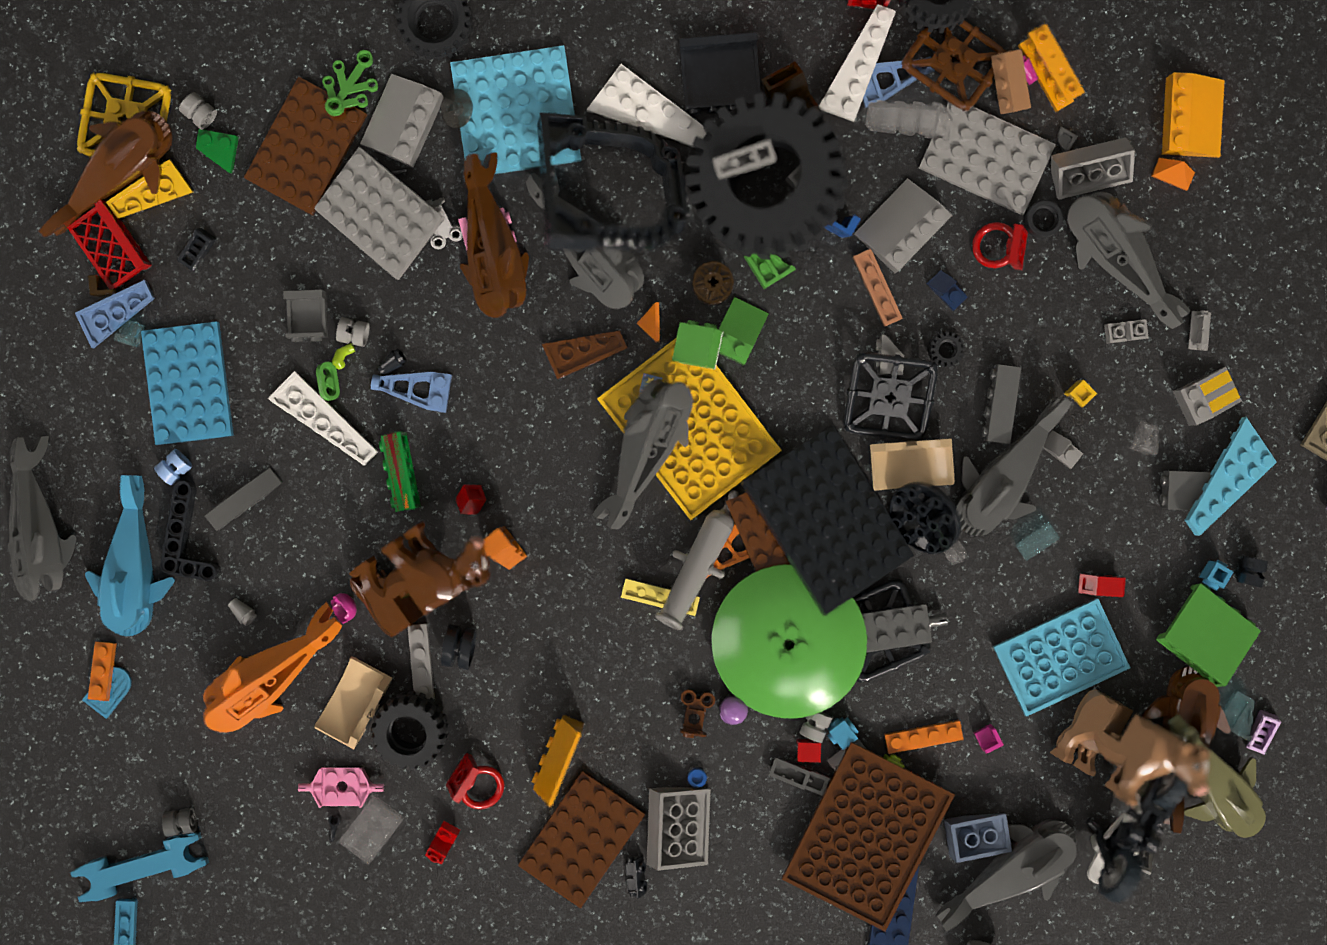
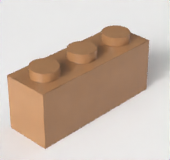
(1011, 81)

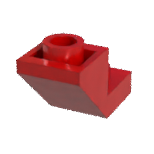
(1102, 585)
(442, 842)

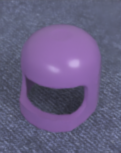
(733, 710)

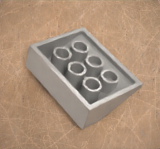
(402, 120)
(902, 225)
(678, 827)

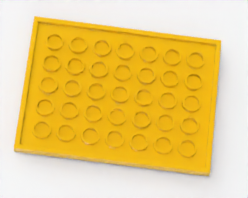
(723, 436)

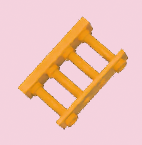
(1051, 67)

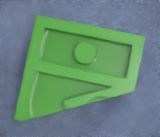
(768, 270)

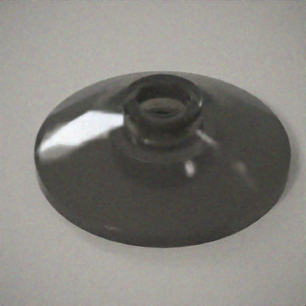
(456, 108)

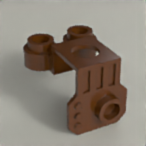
(697, 706)

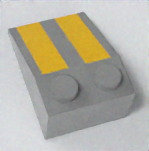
(1207, 397)

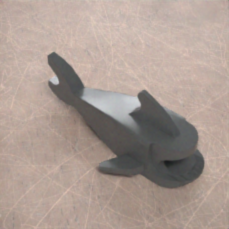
(1119, 246)
(606, 273)
(650, 435)
(999, 487)
(33, 538)
(1035, 862)

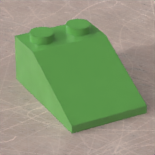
(740, 330)

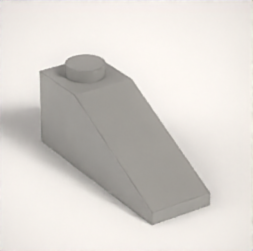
(745, 160)

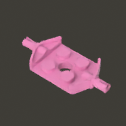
(326, 790)

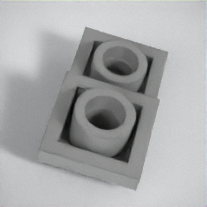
(1126, 331)

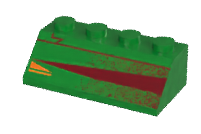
(400, 471)

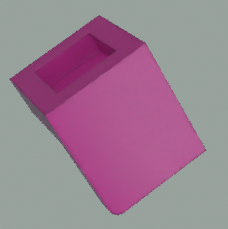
(988, 738)

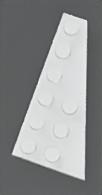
(637, 103)

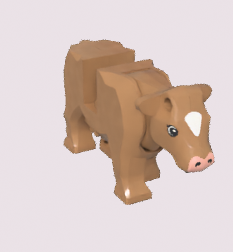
(1138, 754)

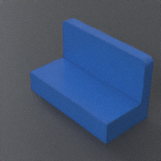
(846, 228)

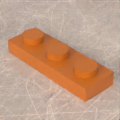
(102, 671)

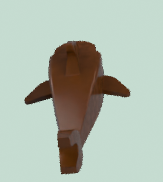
(119, 160)
(494, 259)
(1198, 705)

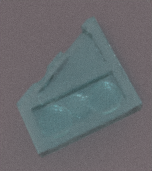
(1239, 714)

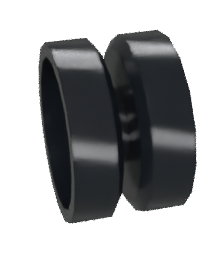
(459, 646)

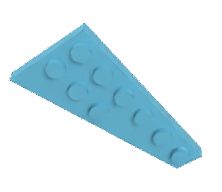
(1231, 477)

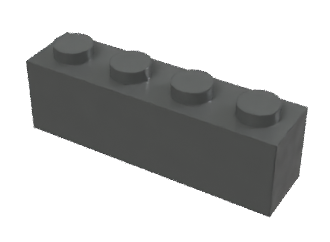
(1002, 404)

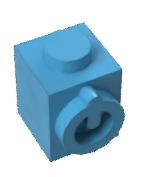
(1216, 575)
(842, 732)

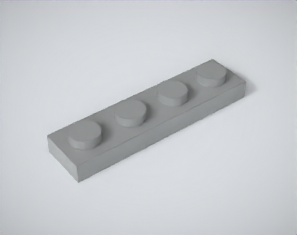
(421, 660)

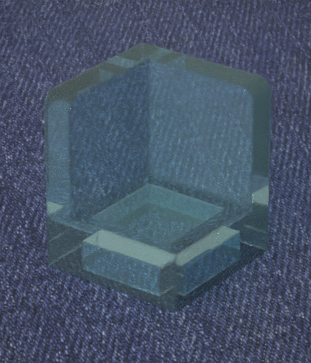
(130, 334)

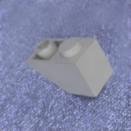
(886, 347)

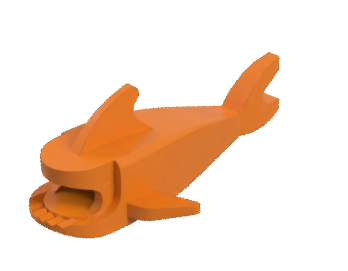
(256, 682)

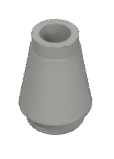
(242, 612)

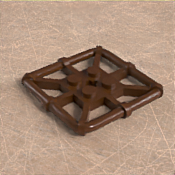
(952, 71)

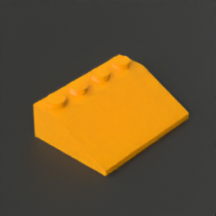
(1193, 115)
(557, 759)

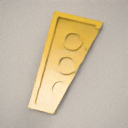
(138, 195)

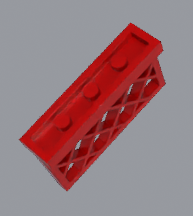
(119, 233)

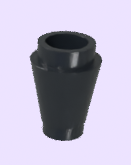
(392, 361)

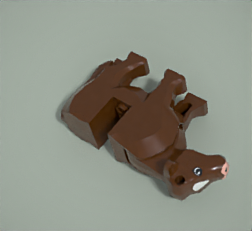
(419, 581)

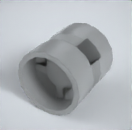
(195, 107)
(359, 334)
(815, 726)

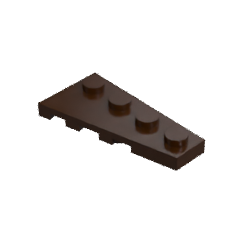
(578, 353)

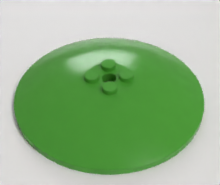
(778, 680)

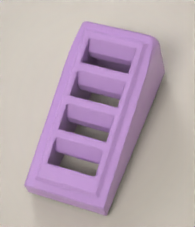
(1257, 729)

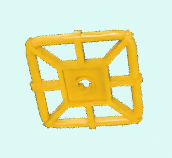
(117, 107)

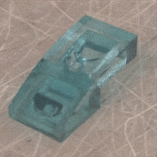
(1037, 541)

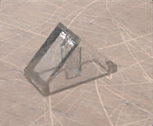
(1146, 439)

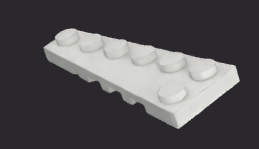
(854, 76)
(308, 407)

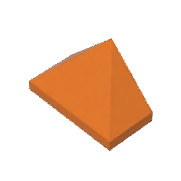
(1173, 172)
(650, 322)

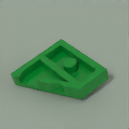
(218, 147)

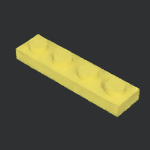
(651, 594)

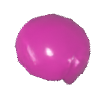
(344, 607)

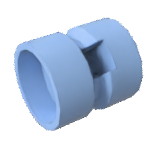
(168, 472)

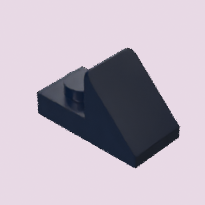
(947, 290)

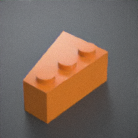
(503, 548)

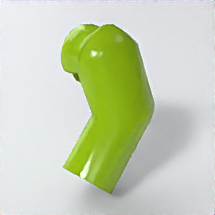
(339, 356)

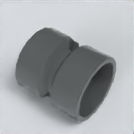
(176, 822)

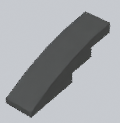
(243, 499)
(800, 776)

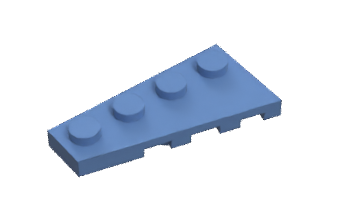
(112, 312)

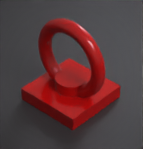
(1014, 250)
(465, 777)

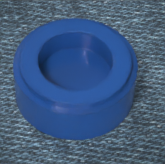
(697, 777)

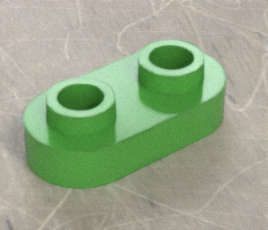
(327, 381)

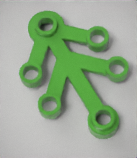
(349, 86)

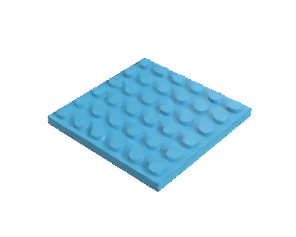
(507, 102)

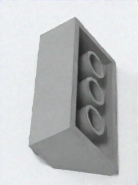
(1092, 168)

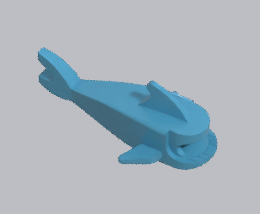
(127, 581)

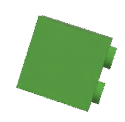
(697, 345)

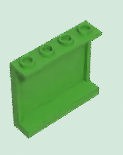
(1209, 635)

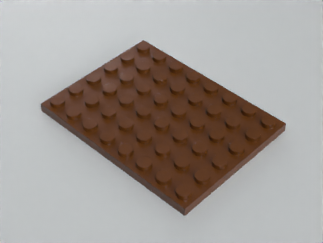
(868, 836)

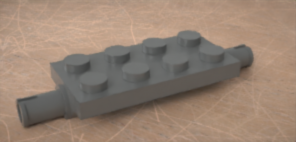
(900, 627)

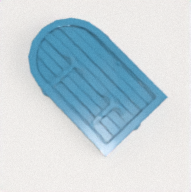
(119, 688)

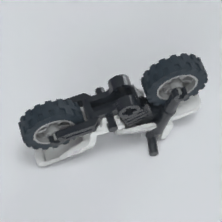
(1116, 860)

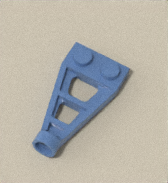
(873, 90)
(438, 391)

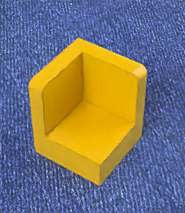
(1081, 392)

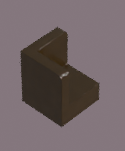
(98, 287)

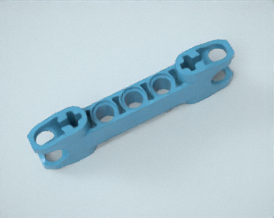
(106, 877)

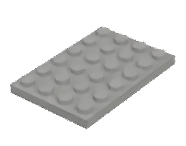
(989, 158)
(379, 213)

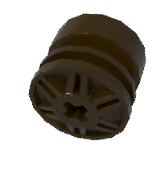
(703, 289)

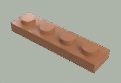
(877, 287)

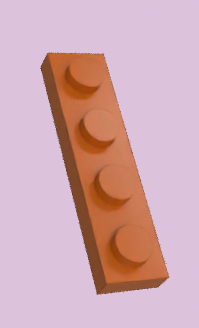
(923, 736)

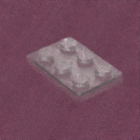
(371, 830)

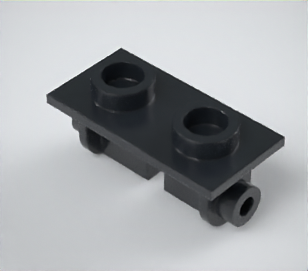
(637, 885)

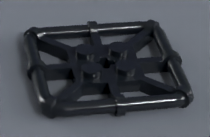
(883, 386)
(897, 585)

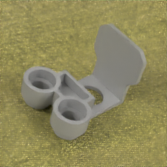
(446, 228)

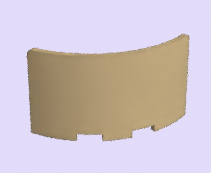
(906, 463)
(353, 703)

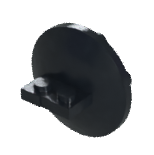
(925, 517)

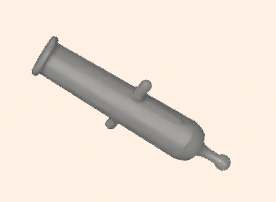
(697, 565)

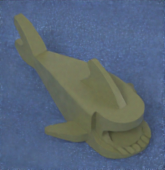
(1230, 795)

